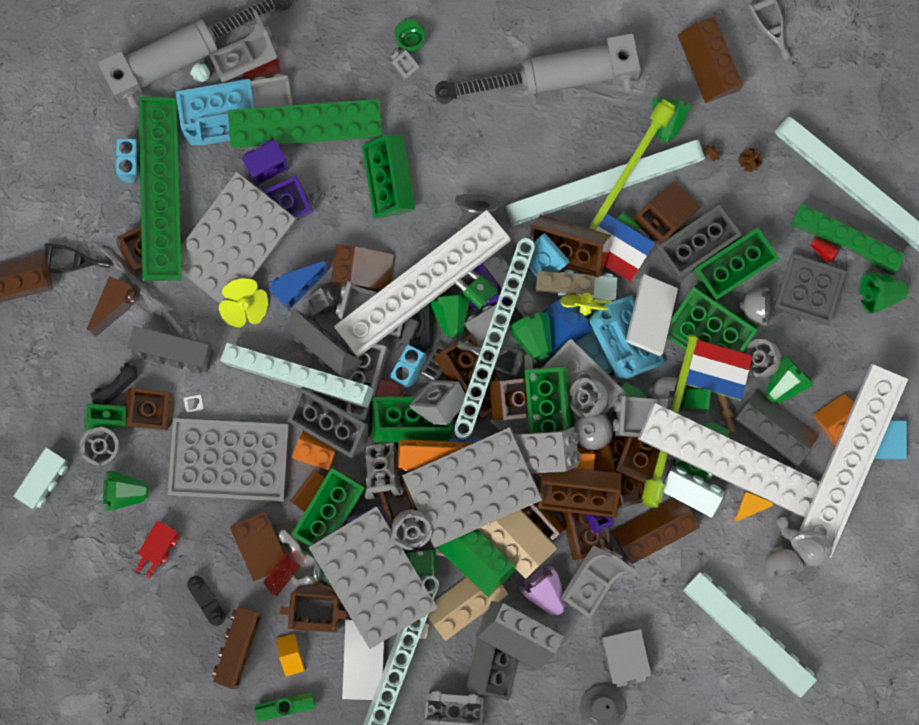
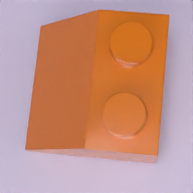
(834, 416)
(314, 452)

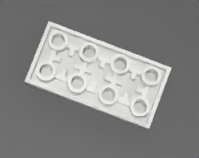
(651, 315)
(361, 665)

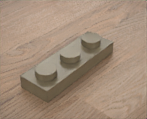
(564, 283)

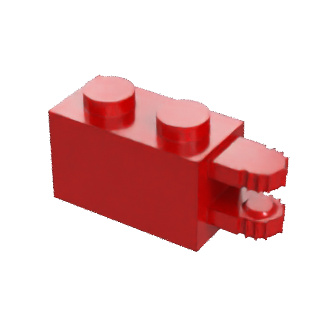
(157, 547)

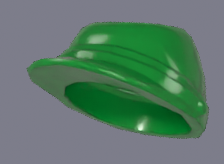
(410, 35)

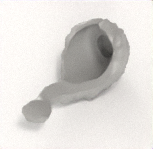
(811, 547)
(310, 572)

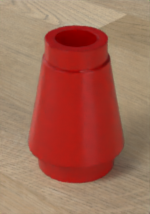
(825, 249)

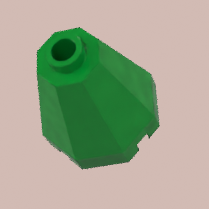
(675, 122)
(881, 291)
(451, 313)
(534, 335)
(787, 382)
(123, 491)

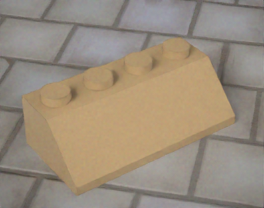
(519, 541)
(461, 607)

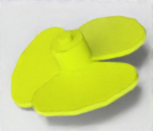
(245, 299)
(585, 302)

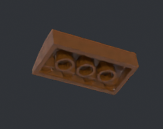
(581, 535)

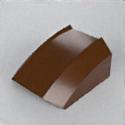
(130, 248)
(148, 409)

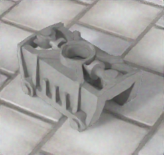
(390, 469)
(453, 700)

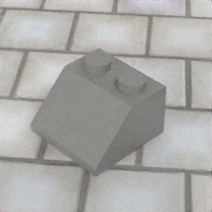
(439, 401)

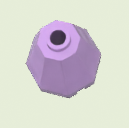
(545, 591)

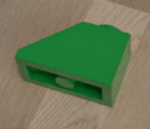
(696, 400)
(104, 416)

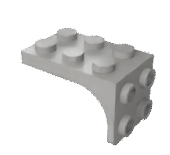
(246, 53)
(353, 298)
(550, 450)
(594, 579)

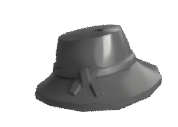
(474, 205)
(594, 709)

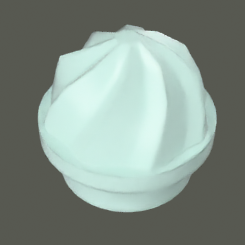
(200, 72)

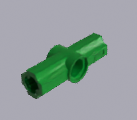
(272, 709)

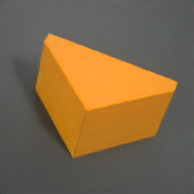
(750, 505)
(290, 654)

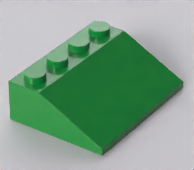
(709, 322)

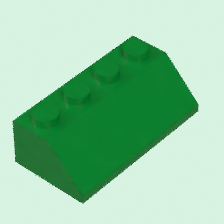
(388, 176)
(735, 264)
(548, 399)
(395, 420)
(329, 507)
(479, 561)

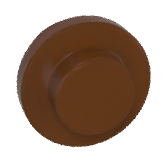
(712, 152)

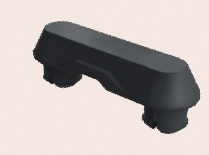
(425, 340)
(121, 382)
(206, 600)

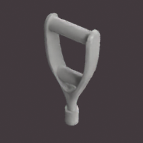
(773, 31)

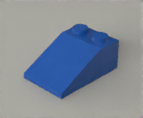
(294, 285)
(565, 324)

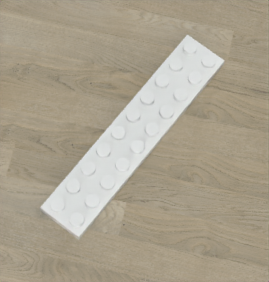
(422, 283)
(854, 453)
(728, 460)

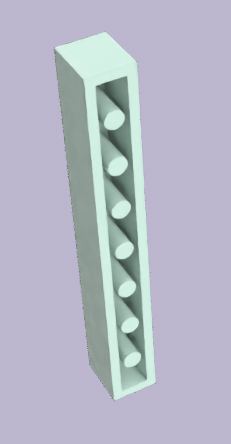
(297, 375)
(750, 635)

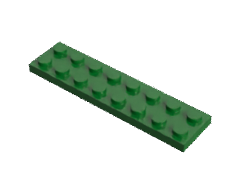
(305, 123)

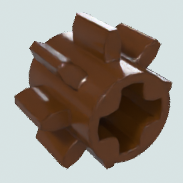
(750, 159)

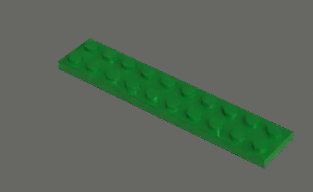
(159, 189)

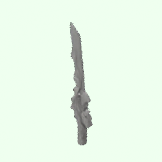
(148, 294)

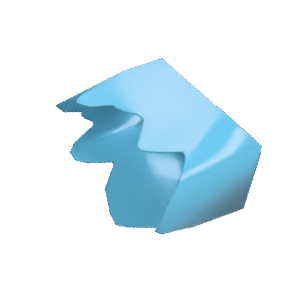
(134, 173)
(413, 373)

